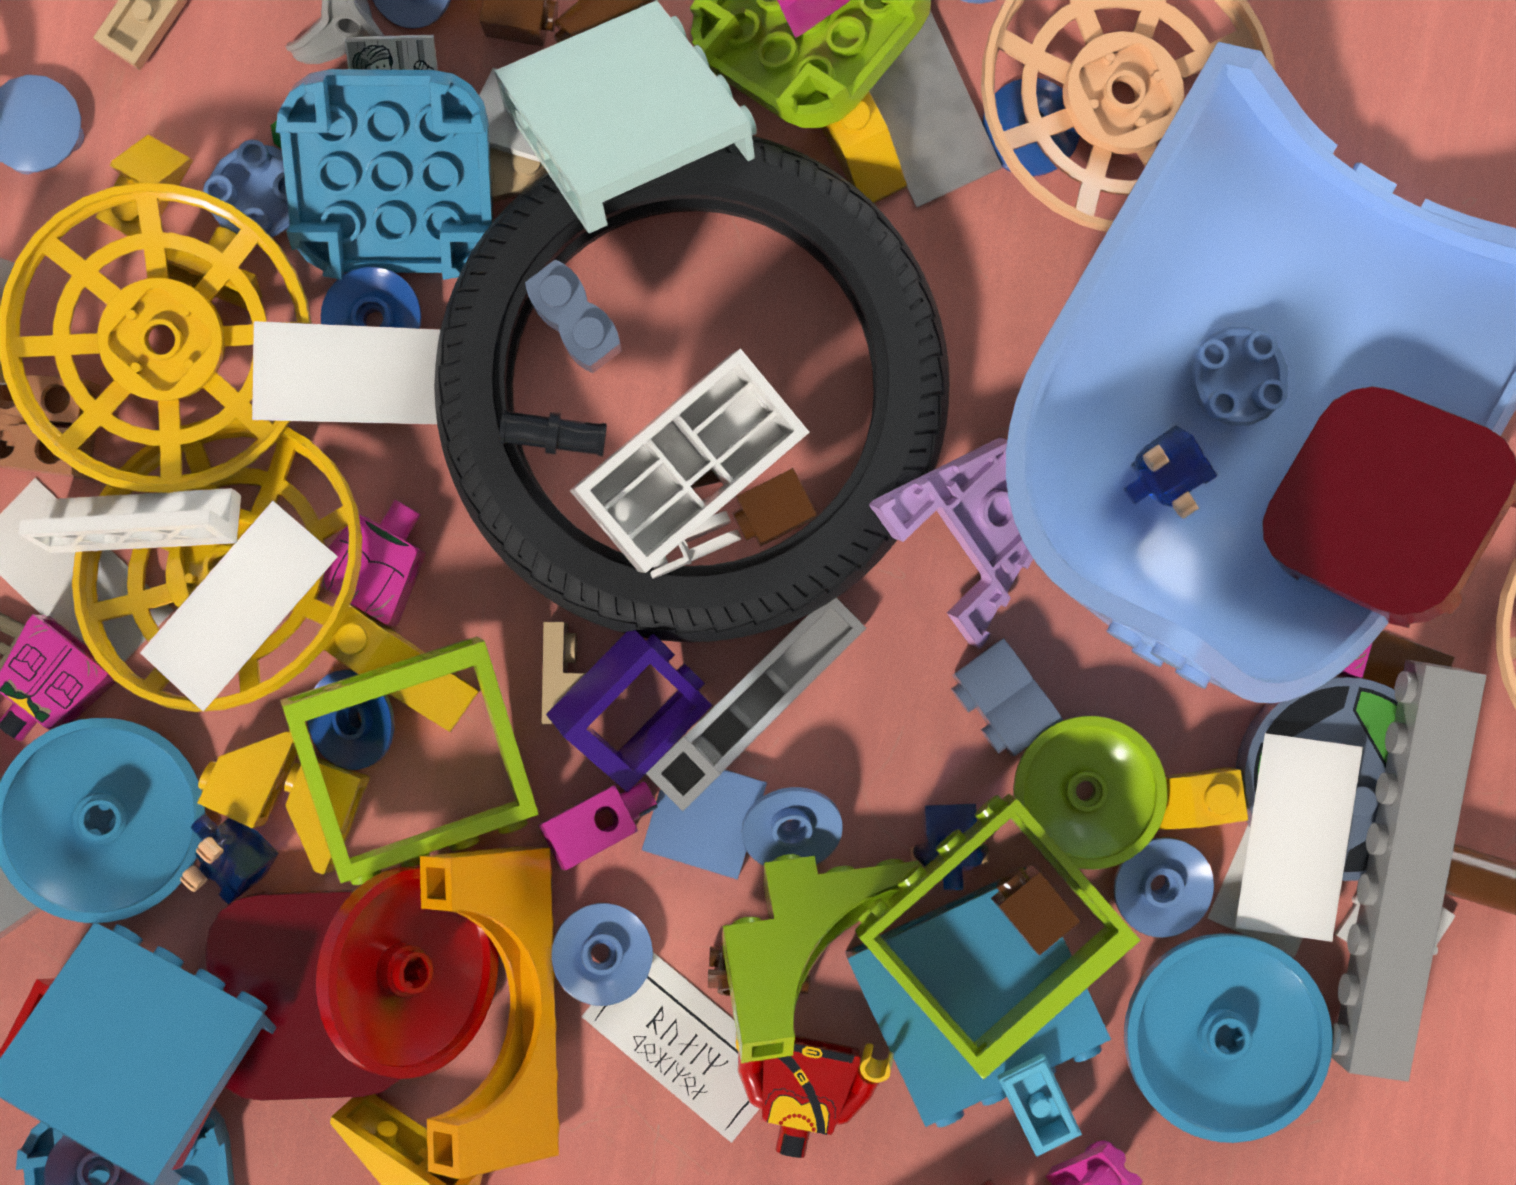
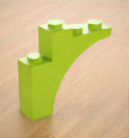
(774, 956)

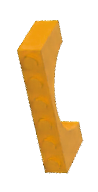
(516, 1106)

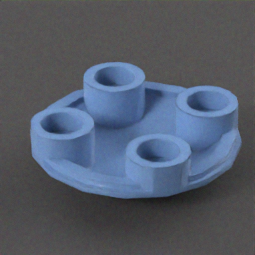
(37, 124)
(254, 184)
(1239, 375)

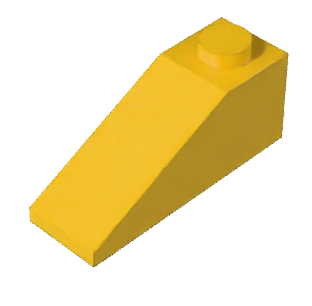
(369, 644)
(389, 1143)

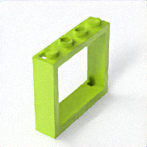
(384, 681)
(1049, 996)

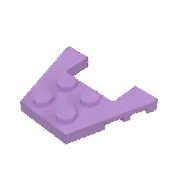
(976, 509)

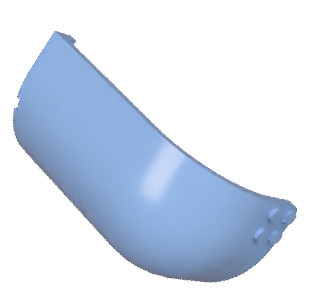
(1273, 233)

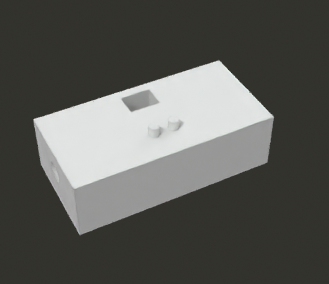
(721, 424)

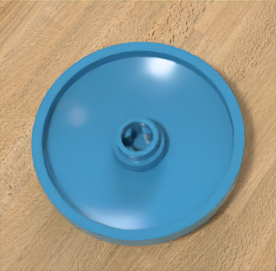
(98, 820)
(1228, 1037)

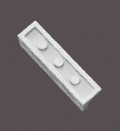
(136, 521)

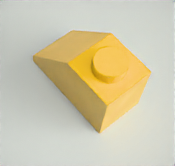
(866, 151)
(248, 780)
(345, 793)
(1204, 799)

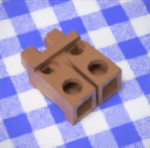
(21, 447)

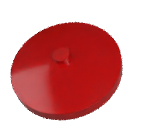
(402, 981)

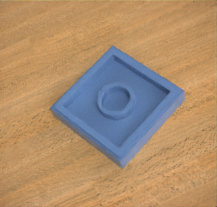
(709, 828)

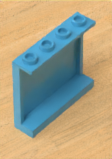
(978, 974)
(129, 1052)

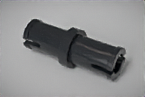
(552, 433)

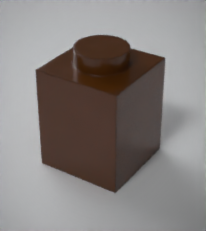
(519, 20)
(774, 508)
(1034, 908)

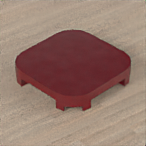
(1391, 504)
(272, 952)

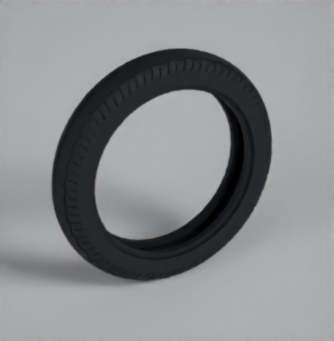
(727, 598)

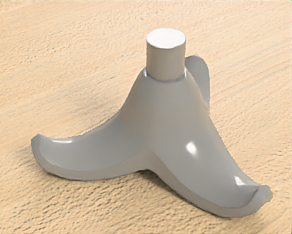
(328, 34)

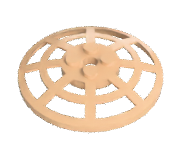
(1088, 90)

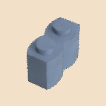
(565, 307)
(1005, 698)

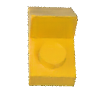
(143, 163)

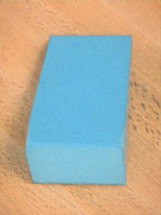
(1039, 1104)

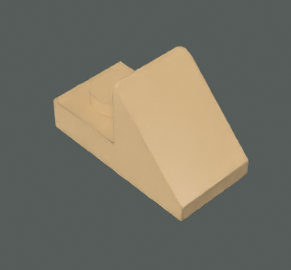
(558, 651)

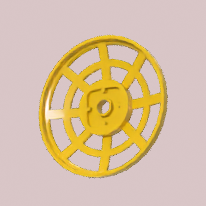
(126, 330)
(191, 564)

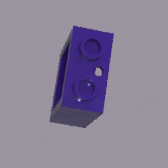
(605, 683)

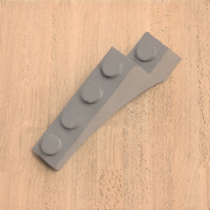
(754, 703)

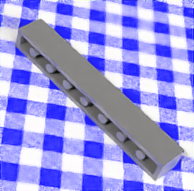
(1406, 869)

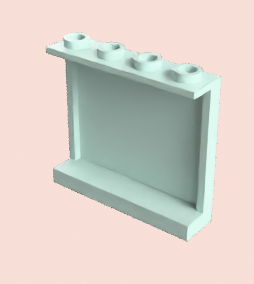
(621, 108)

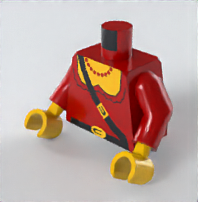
(812, 1088)

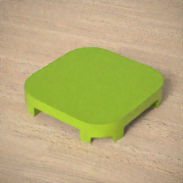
(810, 76)

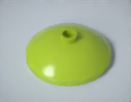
(1125, 781)

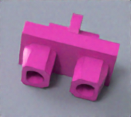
(1096, 1166)

